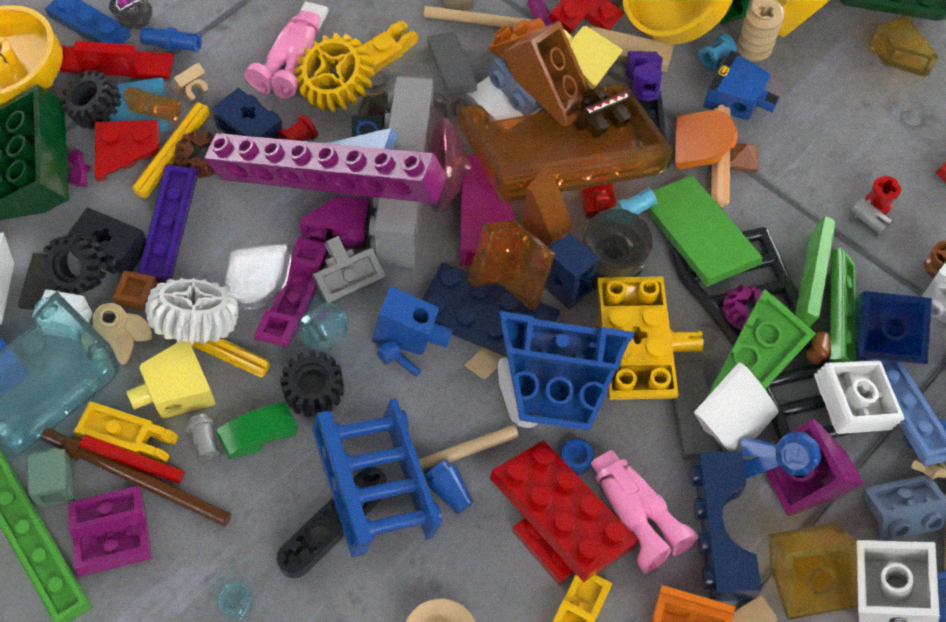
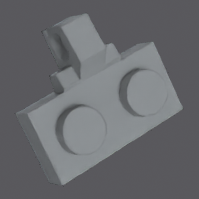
(346, 271)

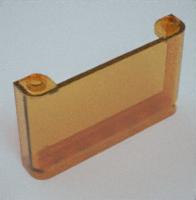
(520, 148)

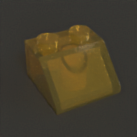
(814, 570)

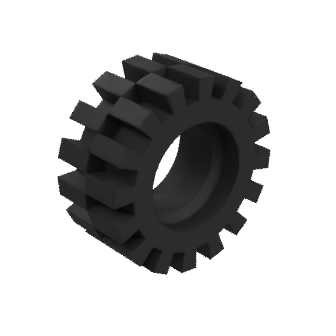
(82, 91)
(58, 268)
(312, 366)

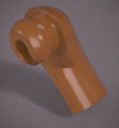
(820, 348)

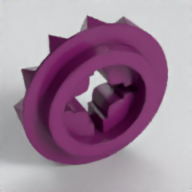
(735, 304)

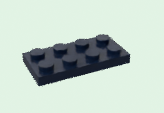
(475, 310)

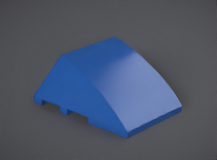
(560, 368)

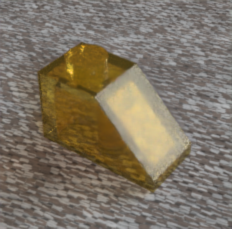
(903, 47)

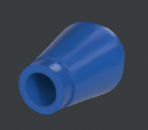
(449, 486)

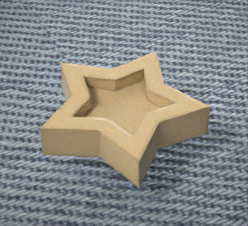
(933, 470)

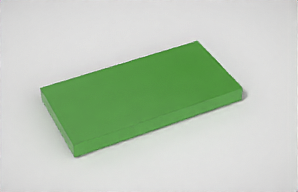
(702, 231)

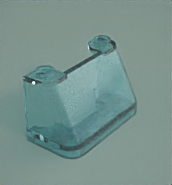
(50, 373)

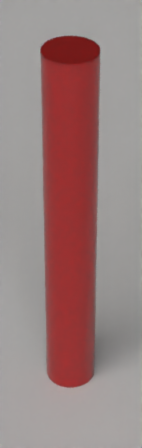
(132, 459)

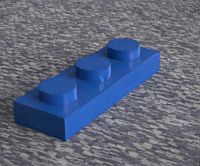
(87, 21)

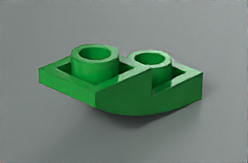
(250, 431)

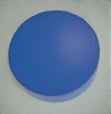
(577, 455)

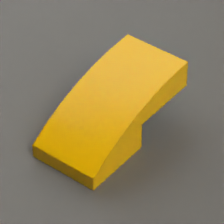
(583, 600)

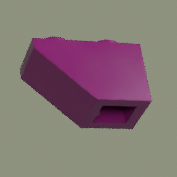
(339, 217)

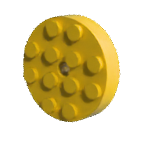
(675, 19)
(29, 49)

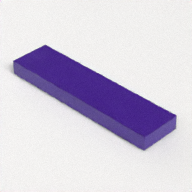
(168, 223)

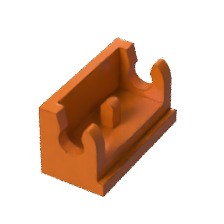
(681, 606)

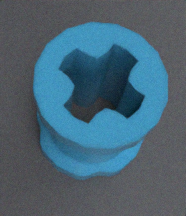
(716, 51)

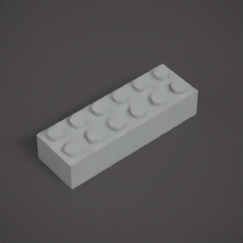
(395, 221)

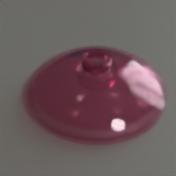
(450, 153)

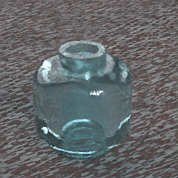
(324, 327)

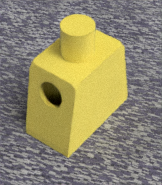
(593, 54)
(172, 383)

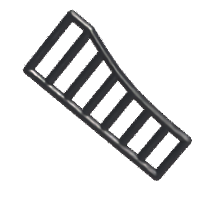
(783, 285)

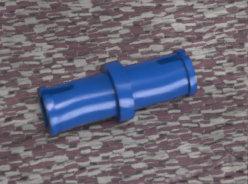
(171, 39)

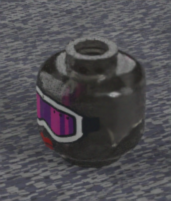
(131, 13)

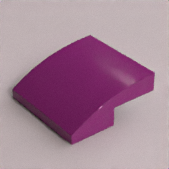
(109, 531)

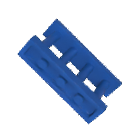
(350, 498)

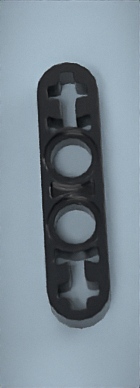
(324, 517)

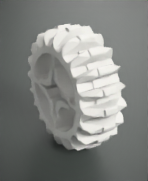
(191, 310)

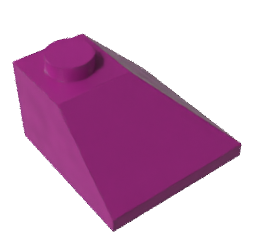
(827, 482)

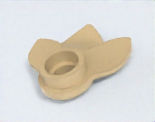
(122, 332)

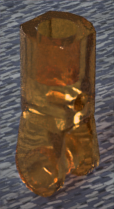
(152, 104)

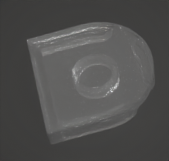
(258, 274)

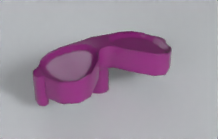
(78, 174)

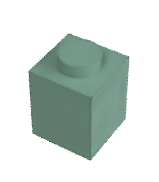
(51, 477)

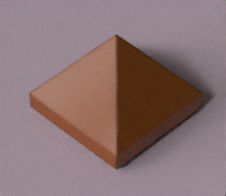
(744, 157)

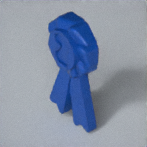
(794, 453)

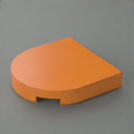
(703, 138)

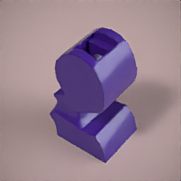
(646, 73)

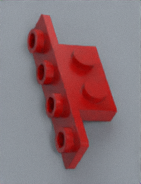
(116, 60)

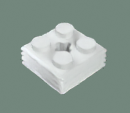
(858, 396)

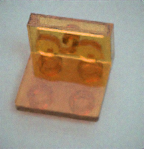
(513, 259)

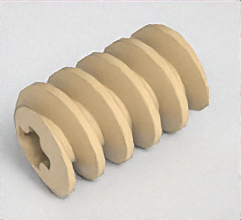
(760, 30)

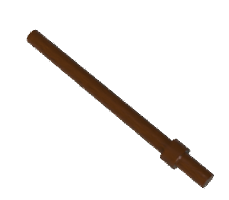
(137, 477)

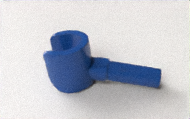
(389, 351)

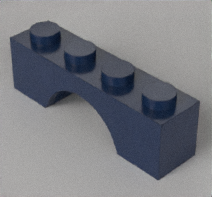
(729, 570)

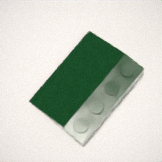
(32, 154)

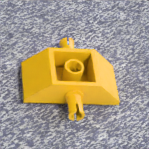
(648, 361)

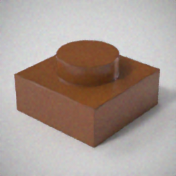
(134, 290)

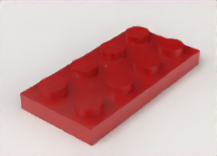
(563, 510)

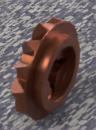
(185, 151)

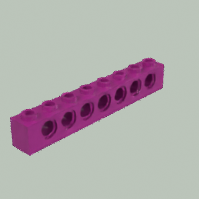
(328, 167)

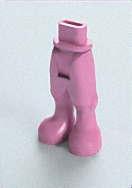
(284, 52)
(634, 503)

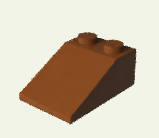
(549, 71)

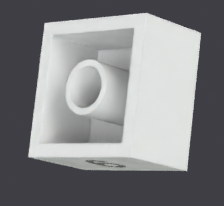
(897, 581)

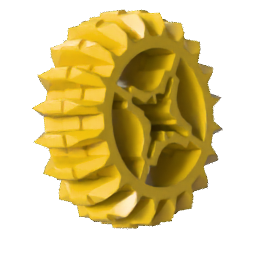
(318, 81)

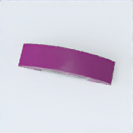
(283, 320)

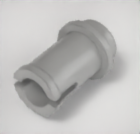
(870, 216)
(201, 430)

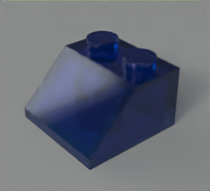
(893, 327)

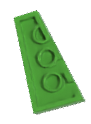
(766, 341)

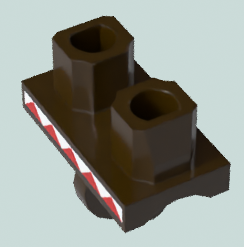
(599, 107)

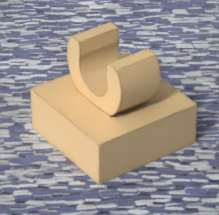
(189, 79)

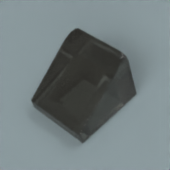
(375, 105)

